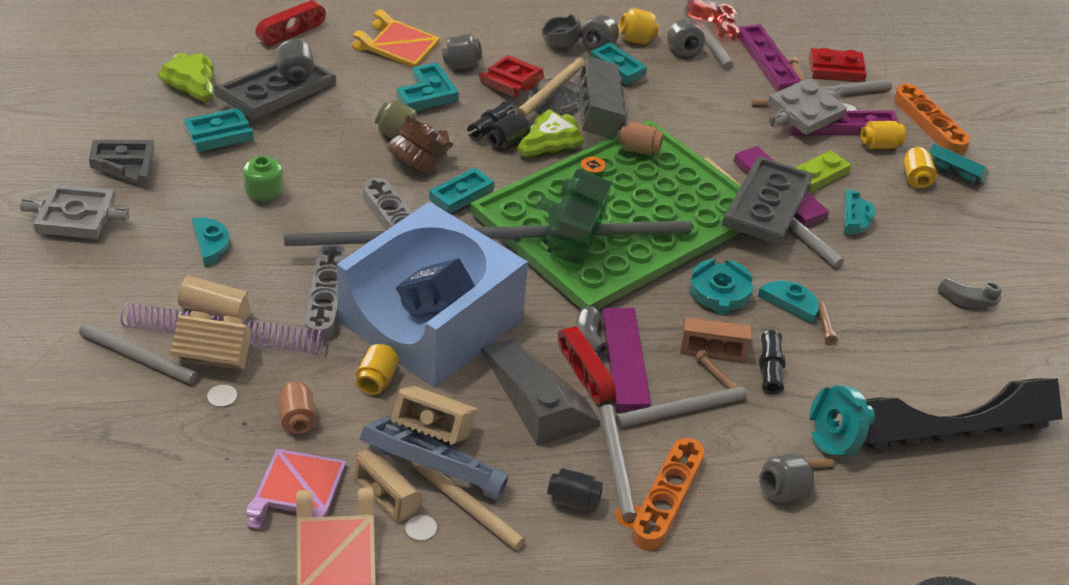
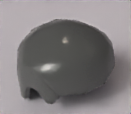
(562, 31)

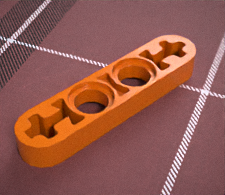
(913, 100)
(665, 491)

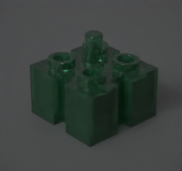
(577, 216)

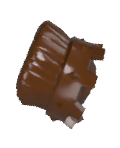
(420, 145)

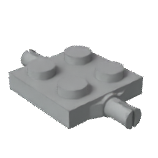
(806, 106)
(74, 211)

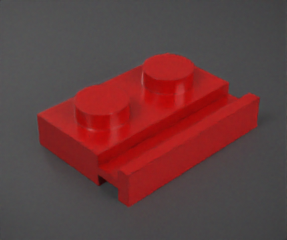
(837, 65)
(511, 76)

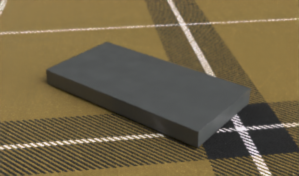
(268, 91)
(768, 200)

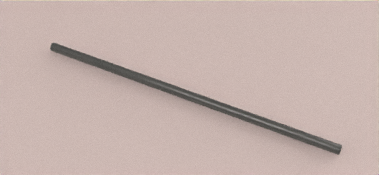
(493, 233)

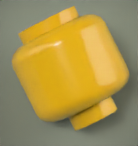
(638, 26)

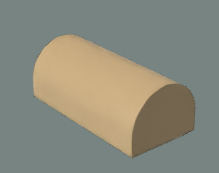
(213, 298)
(389, 487)

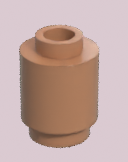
(641, 138)
(296, 408)

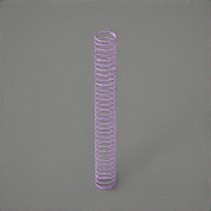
(254, 335)

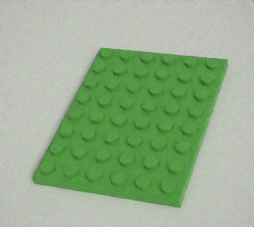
(643, 189)

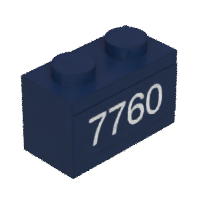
(435, 287)

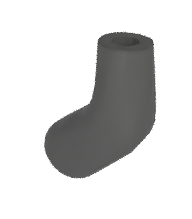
(971, 297)
(588, 324)

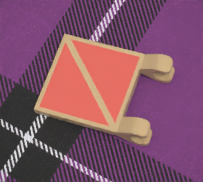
(335, 547)

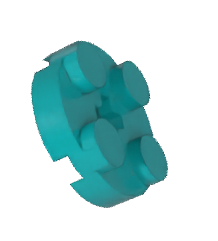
(721, 299)
(855, 420)

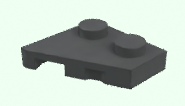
(123, 158)

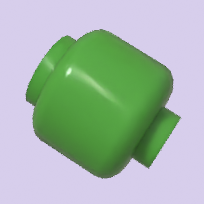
(263, 178)

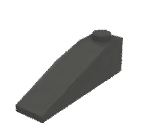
(540, 396)

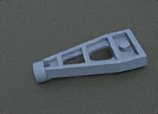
(433, 453)

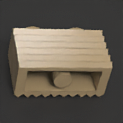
(211, 341)
(433, 414)

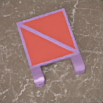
(291, 473)

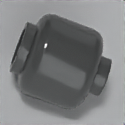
(599, 32)
(686, 38)
(462, 52)
(295, 60)
(787, 478)

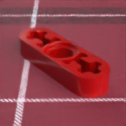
(275, 30)
(586, 365)

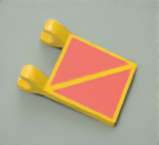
(396, 41)

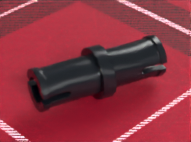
(488, 118)
(772, 362)

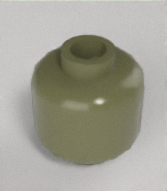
(392, 117)

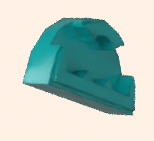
(857, 213)
(211, 239)
(792, 298)

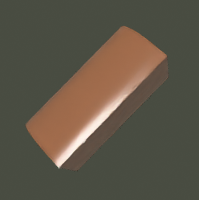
(717, 338)

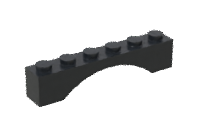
(1018, 403)

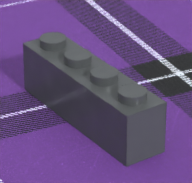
(601, 98)

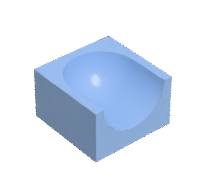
(442, 340)

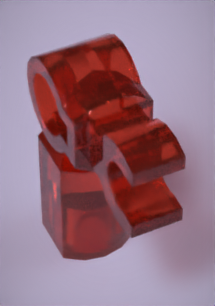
(721, 15)

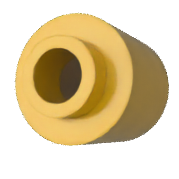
(883, 135)
(919, 168)
(377, 369)

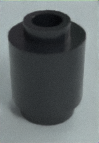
(508, 131)
(575, 490)

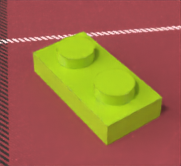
(826, 169)

